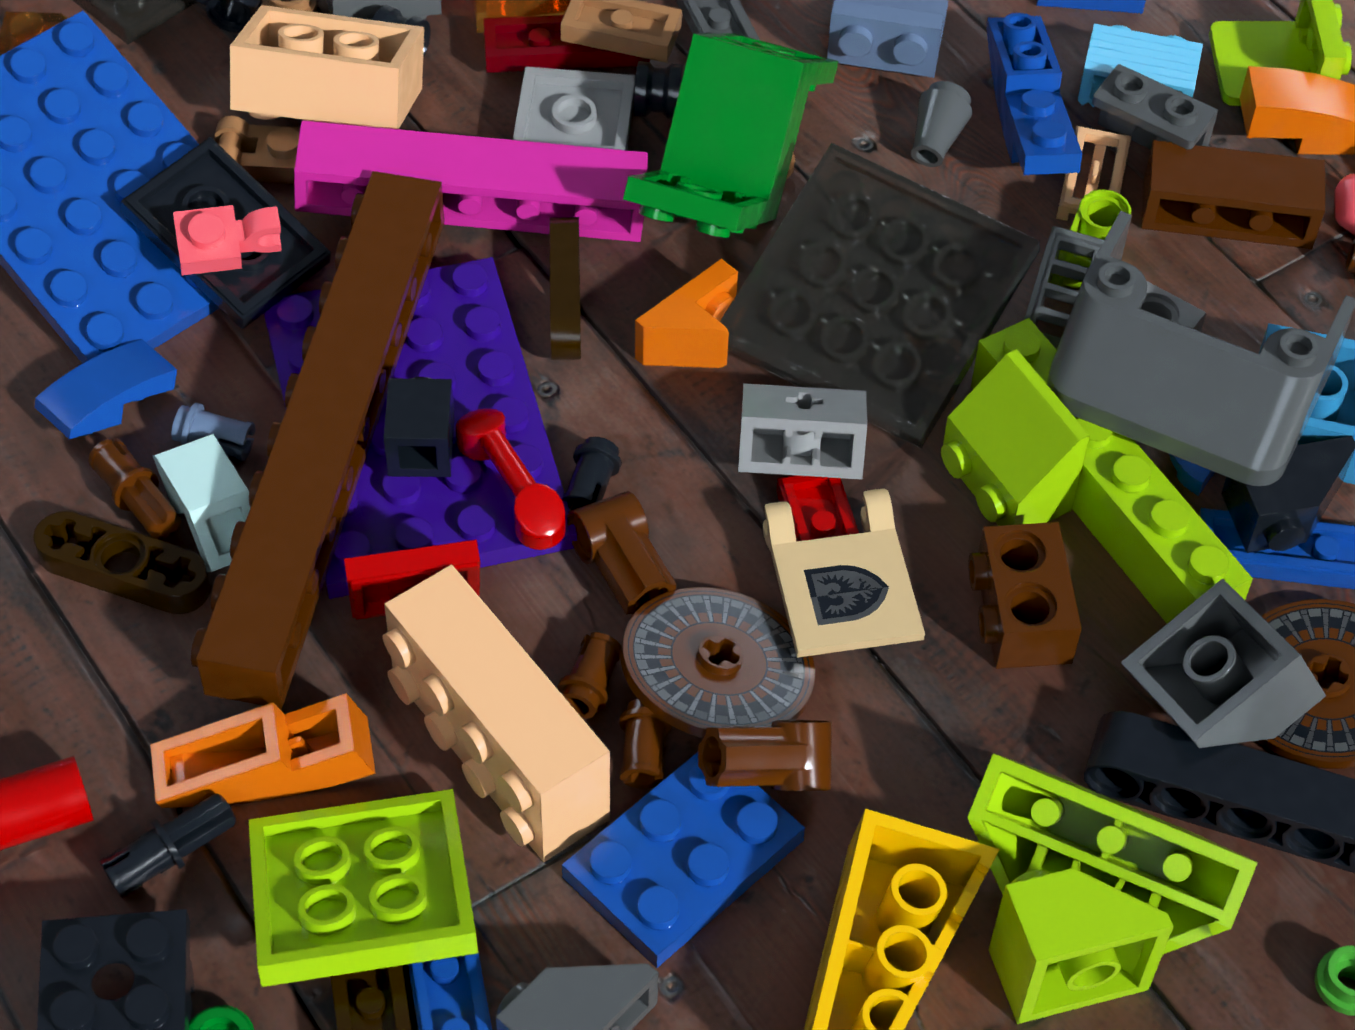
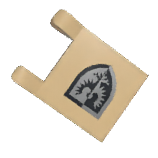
(844, 587)

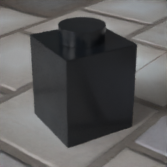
(419, 427)

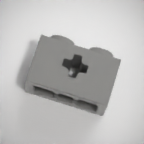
(803, 431)

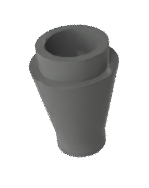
(940, 119)

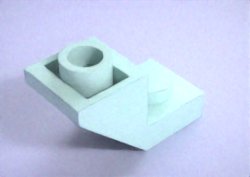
(208, 492)

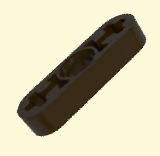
(565, 289)
(137, 584)

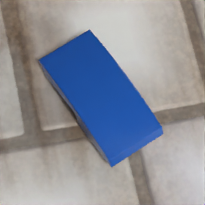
(96, 391)

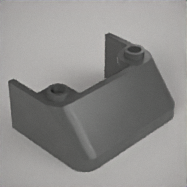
(1182, 386)

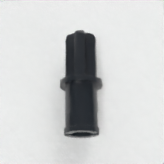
(167, 844)

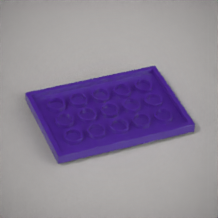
(459, 335)

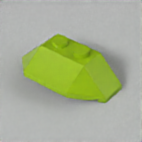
(1064, 826)

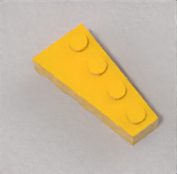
(892, 921)

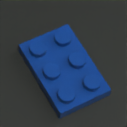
(680, 858)

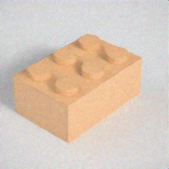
(326, 68)

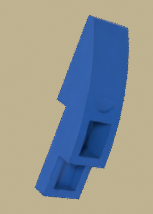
(1029, 96)

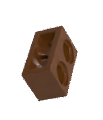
(1035, 593)

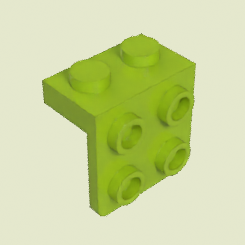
(1307, 45)

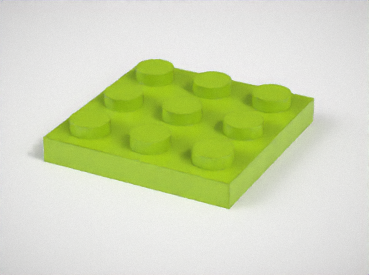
(359, 888)

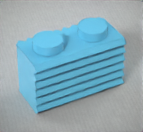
(1161, 58)

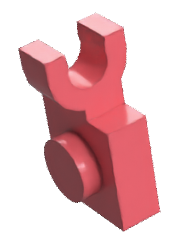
(214, 240)

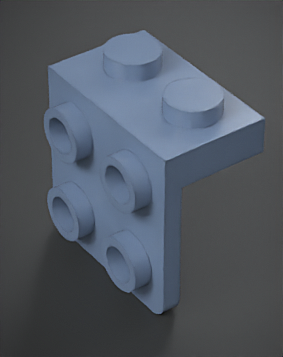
(888, 34)

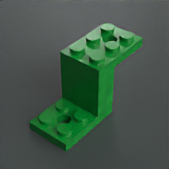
(731, 134)

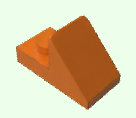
(687, 323)

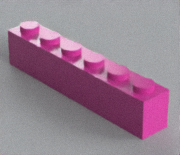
(482, 178)

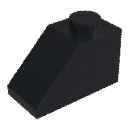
(1290, 508)

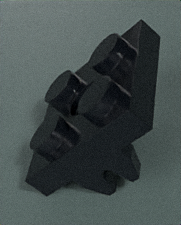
(147, 942)

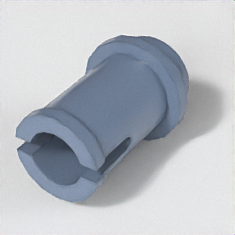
(195, 423)

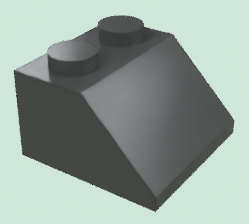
(1224, 672)

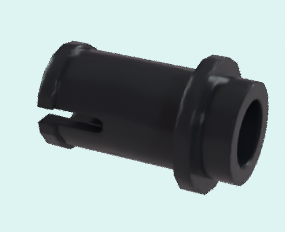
(595, 464)

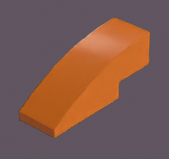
(1300, 107)
(264, 754)

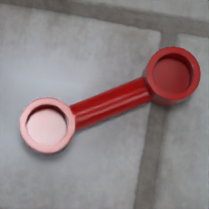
(537, 507)

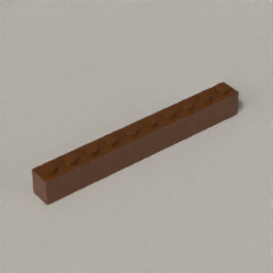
(320, 444)

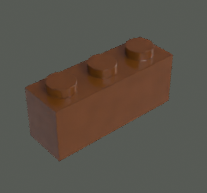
(1233, 194)

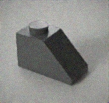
(581, 999)

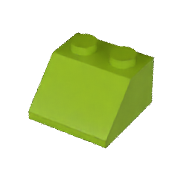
(1015, 446)
(1073, 943)

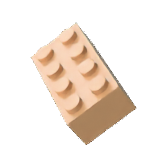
(497, 714)

